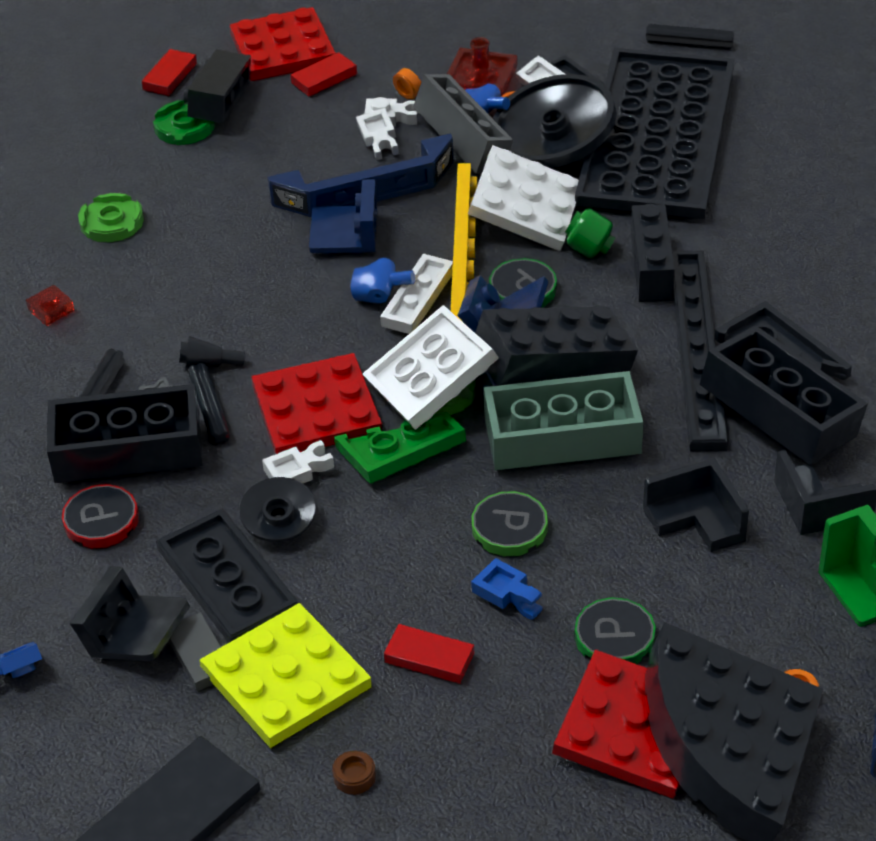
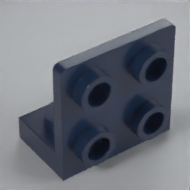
(346, 227)
(484, 296)

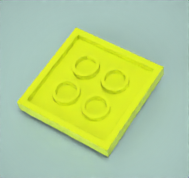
(285, 674)

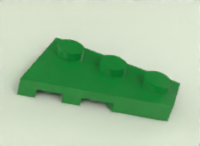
(390, 451)

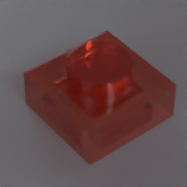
(50, 305)

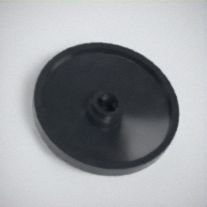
(558, 119)

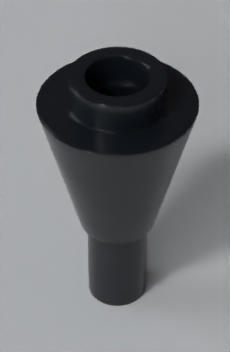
(200, 351)

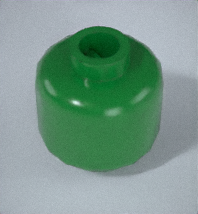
(589, 233)

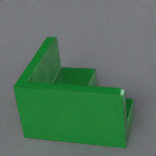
(850, 562)

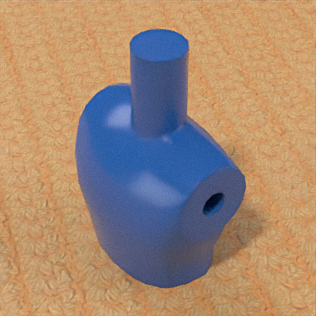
(489, 97)
(377, 280)

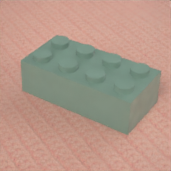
(563, 420)

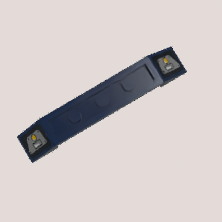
(392, 180)

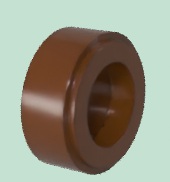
(354, 772)

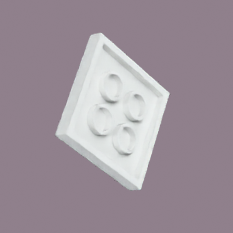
(525, 198)
(430, 366)

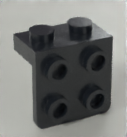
(122, 623)

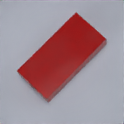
(169, 72)
(323, 74)
(429, 653)

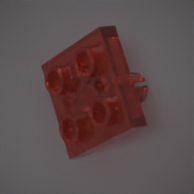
(480, 66)

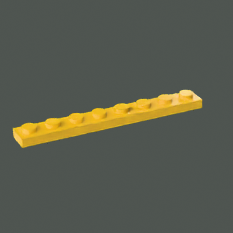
(464, 229)

